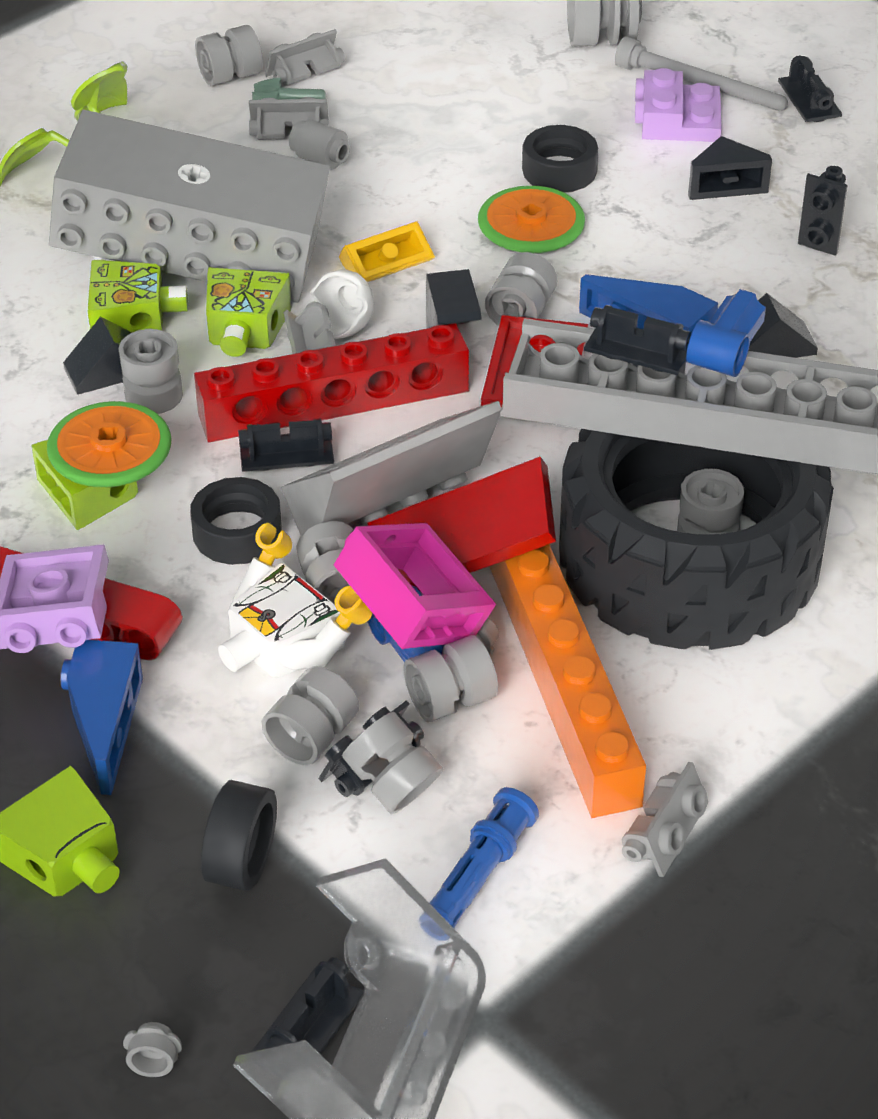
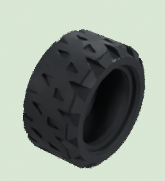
(681, 584)

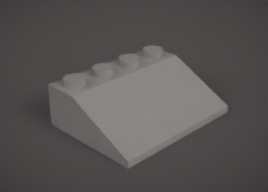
(394, 471)

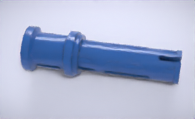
(491, 843)

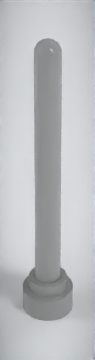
(632, 54)

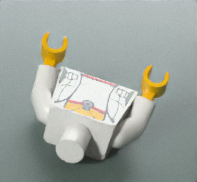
(284, 619)

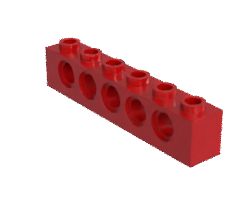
(333, 381)

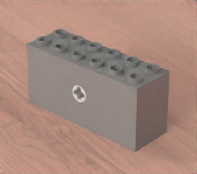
(184, 201)

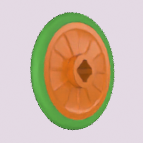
(531, 219)
(109, 444)

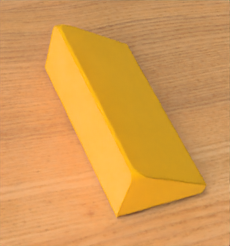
(387, 252)

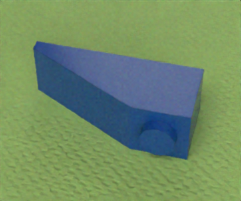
(646, 299)
(103, 696)

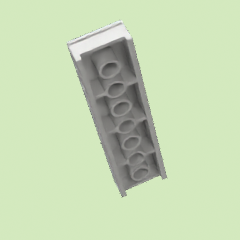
(700, 406)

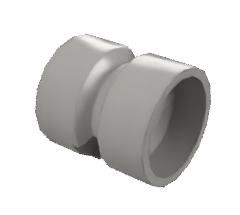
(229, 55)
(521, 287)
(151, 369)
(710, 503)
(318, 552)
(458, 675)
(309, 715)
(392, 762)

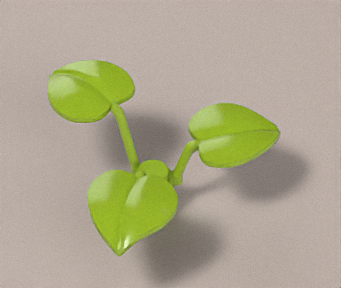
(95, 95)

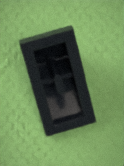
(729, 170)
(451, 298)
(782, 332)
(96, 358)

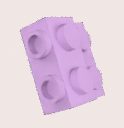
(676, 110)
(52, 597)

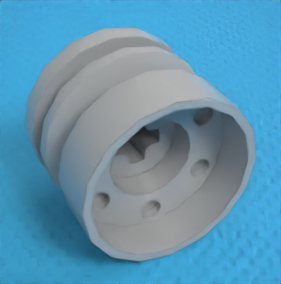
(588, 16)

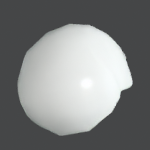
(347, 301)

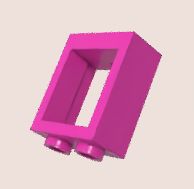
(451, 599)

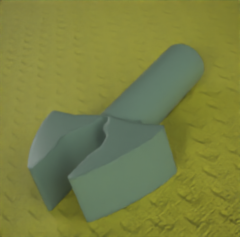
(273, 89)

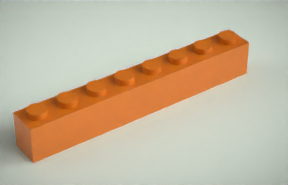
(572, 682)

